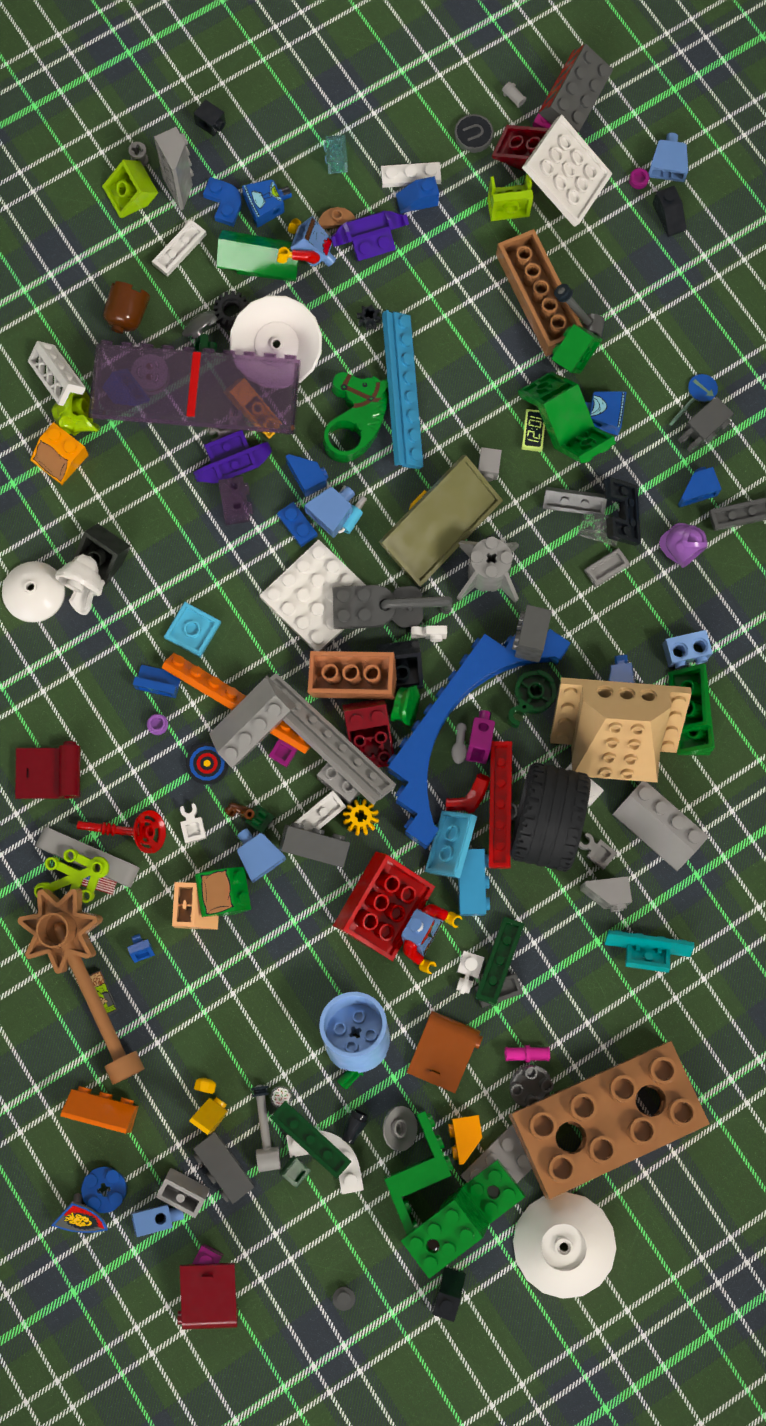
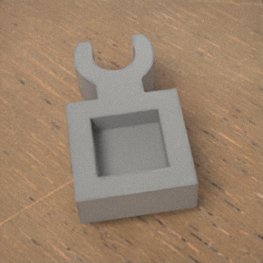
(600, 853)

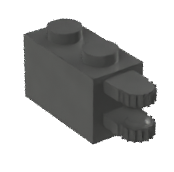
(707, 423)

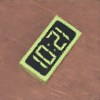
(533, 431)

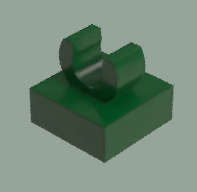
(202, 342)
(261, 819)

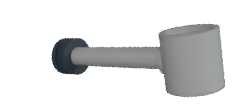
(268, 1157)

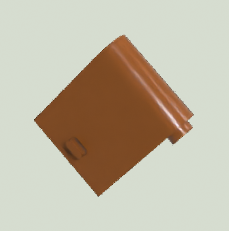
(445, 1049)

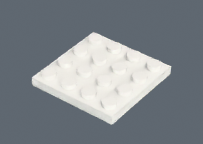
(567, 170)
(305, 595)

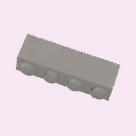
(175, 164)
(251, 721)
(660, 825)

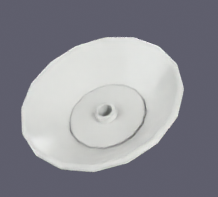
(282, 321)
(589, 1241)

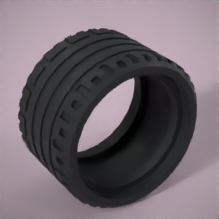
(550, 817)

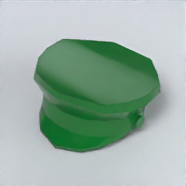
(406, 705)

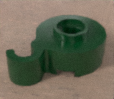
(526, 701)

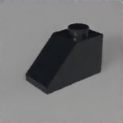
(670, 210)
(448, 1294)

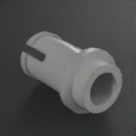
(514, 94)

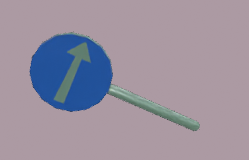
(702, 389)

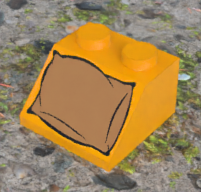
(58, 453)

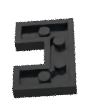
(627, 527)

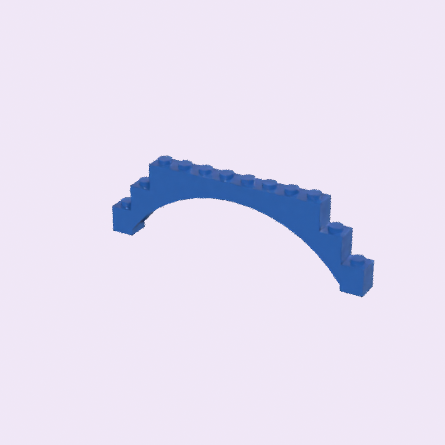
(412, 761)

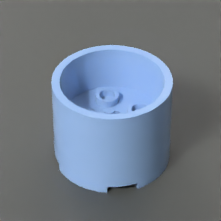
(349, 1015)

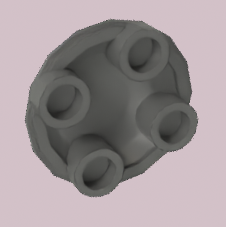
(197, 323)
(530, 1085)

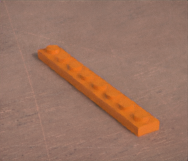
(224, 694)

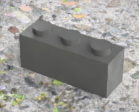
(314, 844)
(223, 1168)

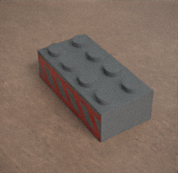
(576, 87)

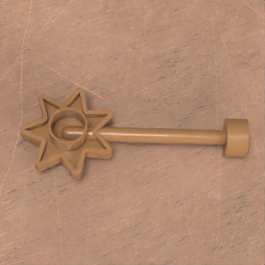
(62, 933)

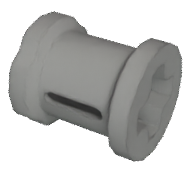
(136, 154)

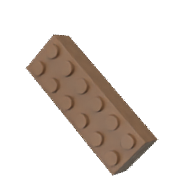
(534, 286)

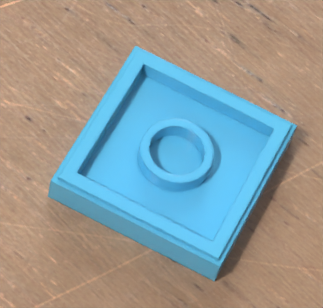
(192, 629)

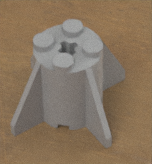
(489, 566)

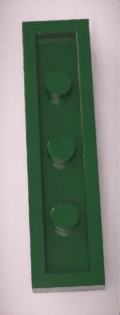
(499, 961)
(311, 1139)

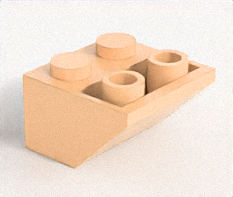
(187, 909)

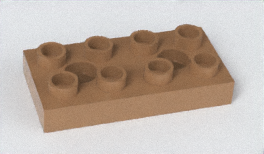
(608, 1119)

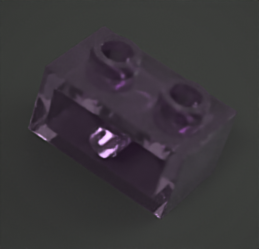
(234, 500)

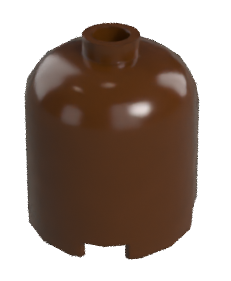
(125, 307)

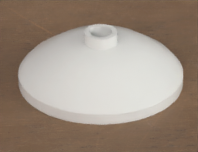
(34, 604)

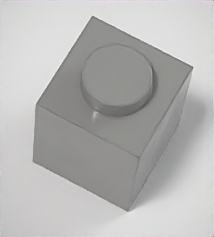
(489, 463)

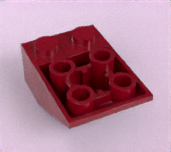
(370, 729)

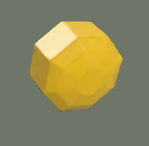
(205, 1085)

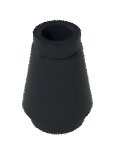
(354, 1125)

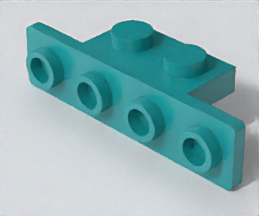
(648, 951)

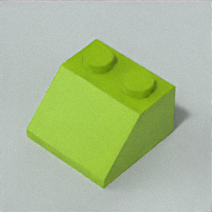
(129, 188)

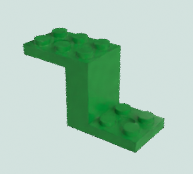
(567, 417)
(419, 1174)
(463, 1218)

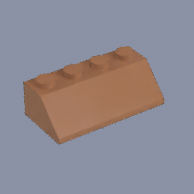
(352, 675)

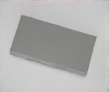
(607, 567)

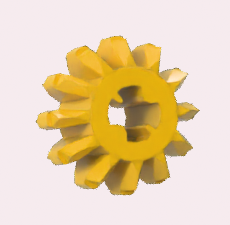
(354, 820)

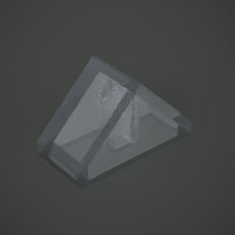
(595, 527)

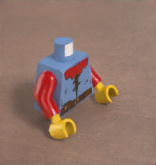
(309, 244)
(421, 932)

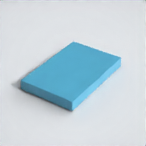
(451, 844)

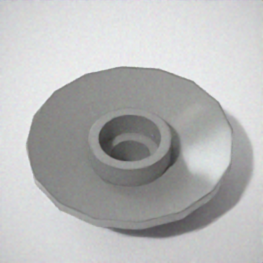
(400, 1128)

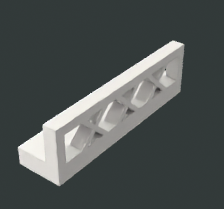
(56, 367)

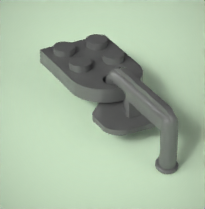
(359, 606)

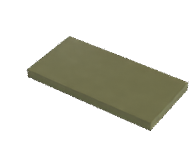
(441, 520)

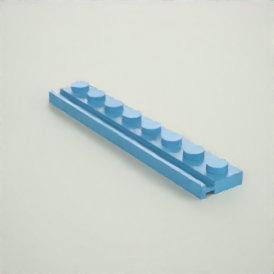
(402, 390)

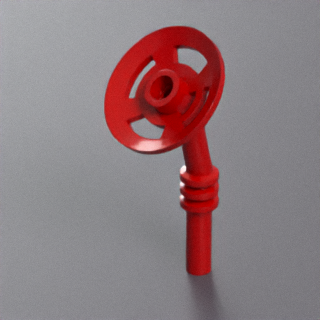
(139, 833)

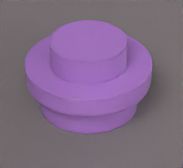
(157, 724)

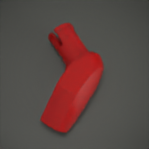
(472, 799)

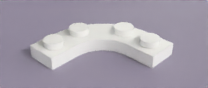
(351, 1177)

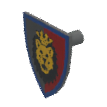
(80, 1218)

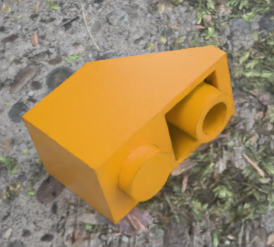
(466, 1135)

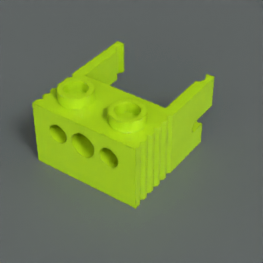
(510, 201)

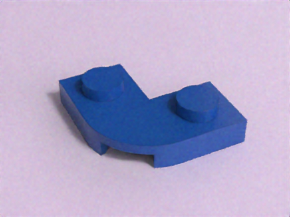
(229, 200)

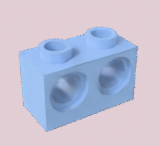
(685, 645)

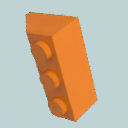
(100, 1110)

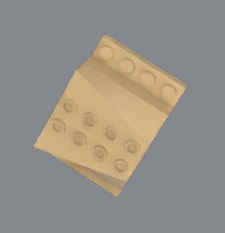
(619, 726)

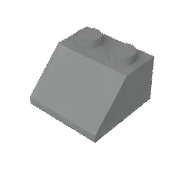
(609, 893)

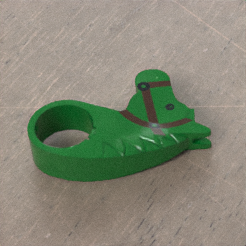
(367, 409)

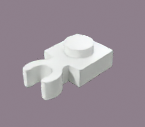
(434, 633)
(193, 827)

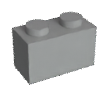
(183, 1192)

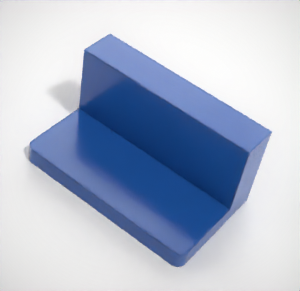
(156, 681)

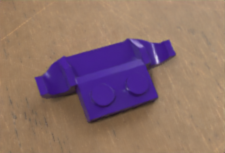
(370, 234)
(231, 457)

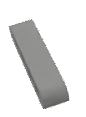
(58, 843)

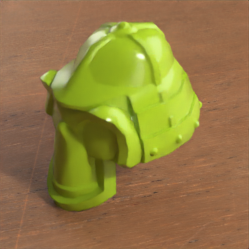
(74, 414)

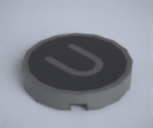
(473, 133)

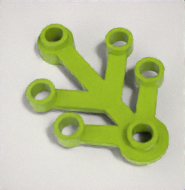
(75, 876)

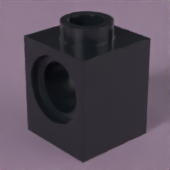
(209, 118)

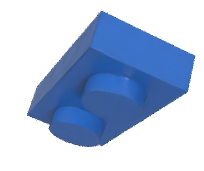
(297, 524)

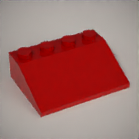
(383, 905)

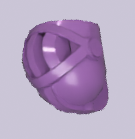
(683, 543)

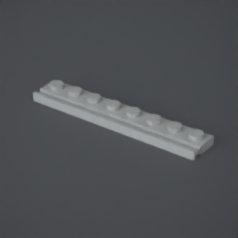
(335, 747)

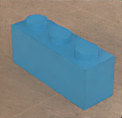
(473, 884)

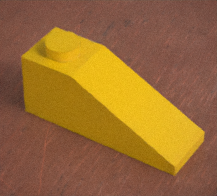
(209, 1115)

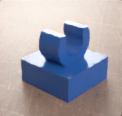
(140, 949)

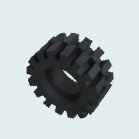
(228, 300)

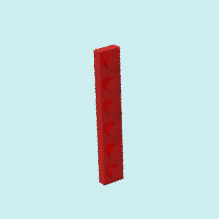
(500, 805)

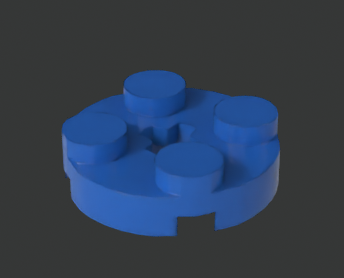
(114, 1197)

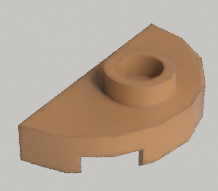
(335, 217)

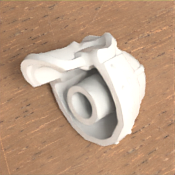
(83, 578)

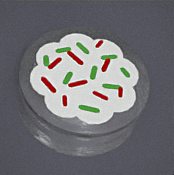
(280, 1095)

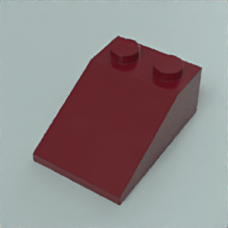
(517, 144)

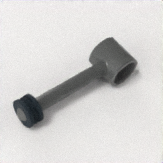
(591, 322)

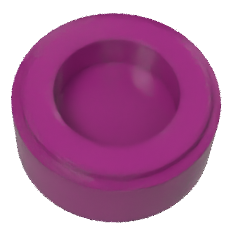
(639, 178)

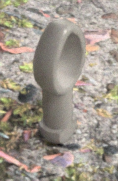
(459, 749)

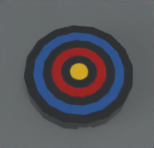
(206, 765)

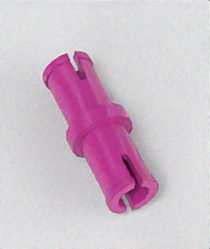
(527, 1054)

